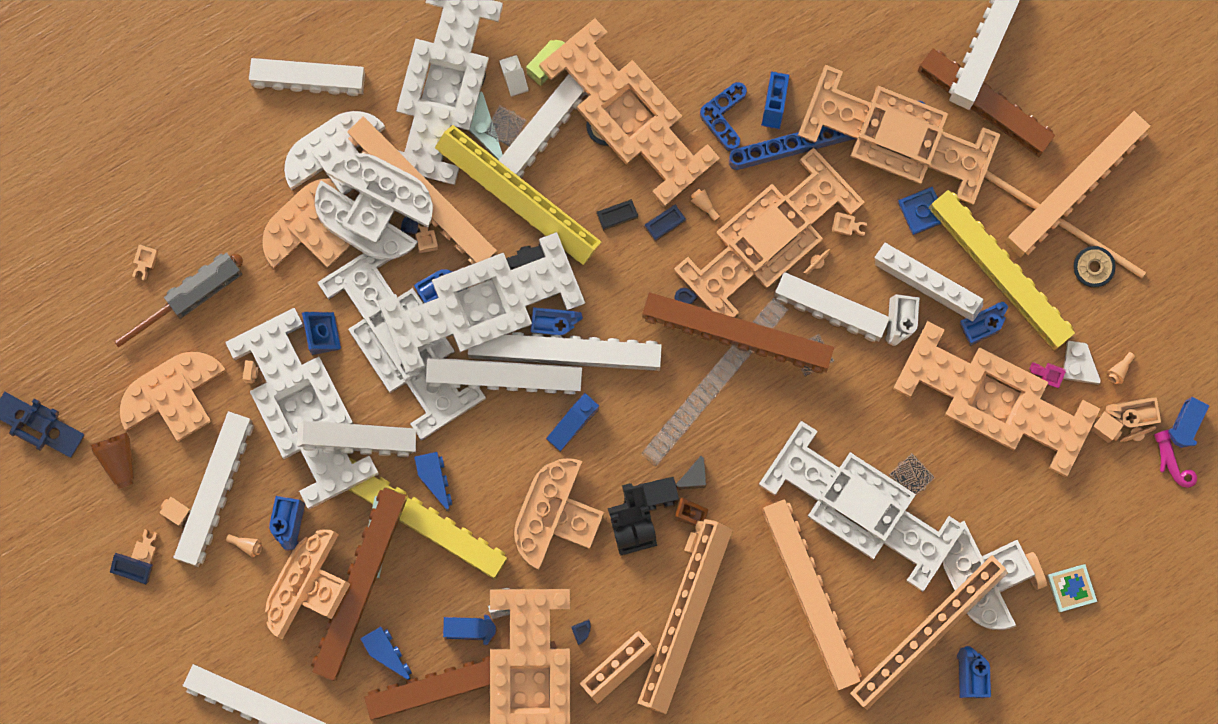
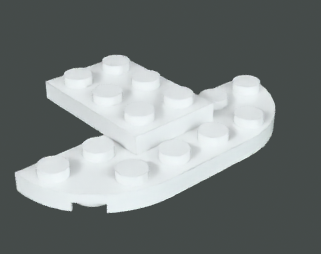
(323, 148)
(382, 192)
(332, 210)
(966, 558)

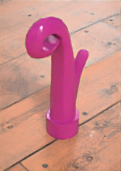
(1168, 458)

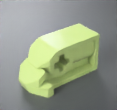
(533, 68)

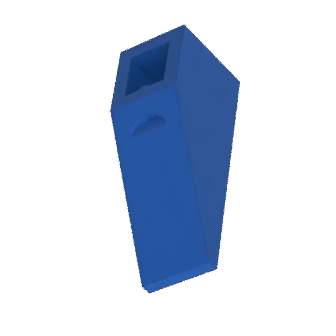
(431, 475)
(381, 649)

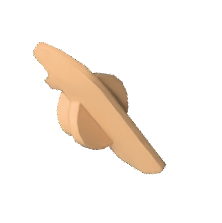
(817, 262)
(1138, 434)

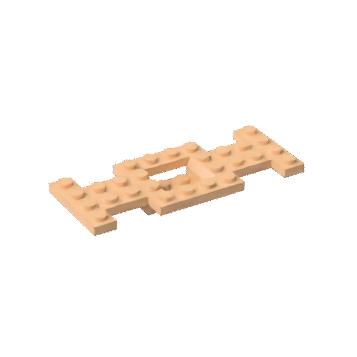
(622, 118)
(901, 127)
(765, 229)
(993, 407)
(522, 673)

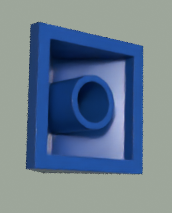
(321, 332)

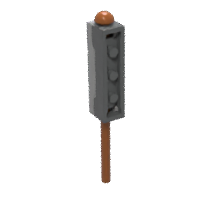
(193, 291)

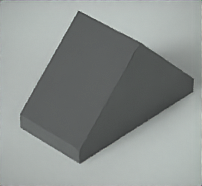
(694, 477)

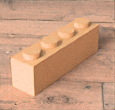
(618, 667)

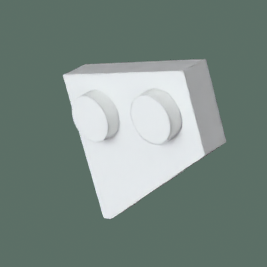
(1079, 364)

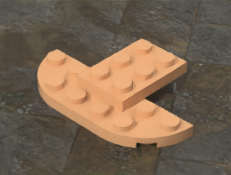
(299, 224)
(171, 393)
(550, 512)
(305, 584)

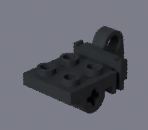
(633, 521)

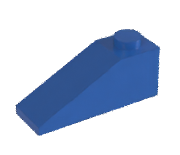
(775, 100)
(573, 422)

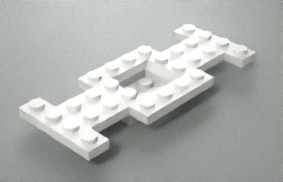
(450, 86)
(365, 288)
(484, 309)
(303, 395)
(866, 499)

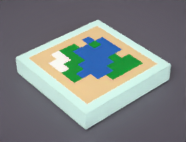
(1071, 588)

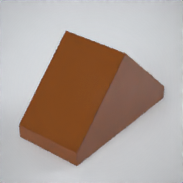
(690, 512)

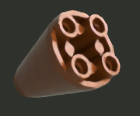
(116, 459)

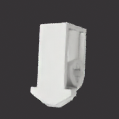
(902, 310)

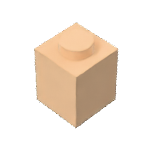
(1107, 427)
(175, 511)

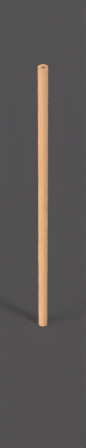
(1064, 224)

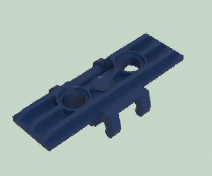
(40, 419)

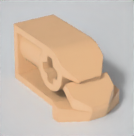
(1142, 412)

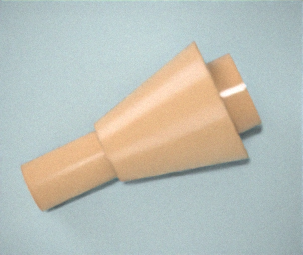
(702, 200)
(1118, 372)
(248, 545)

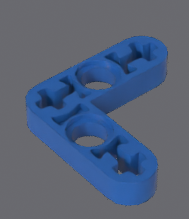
(719, 110)

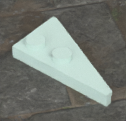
(479, 124)

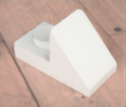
(514, 75)

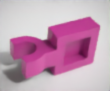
(1051, 373)

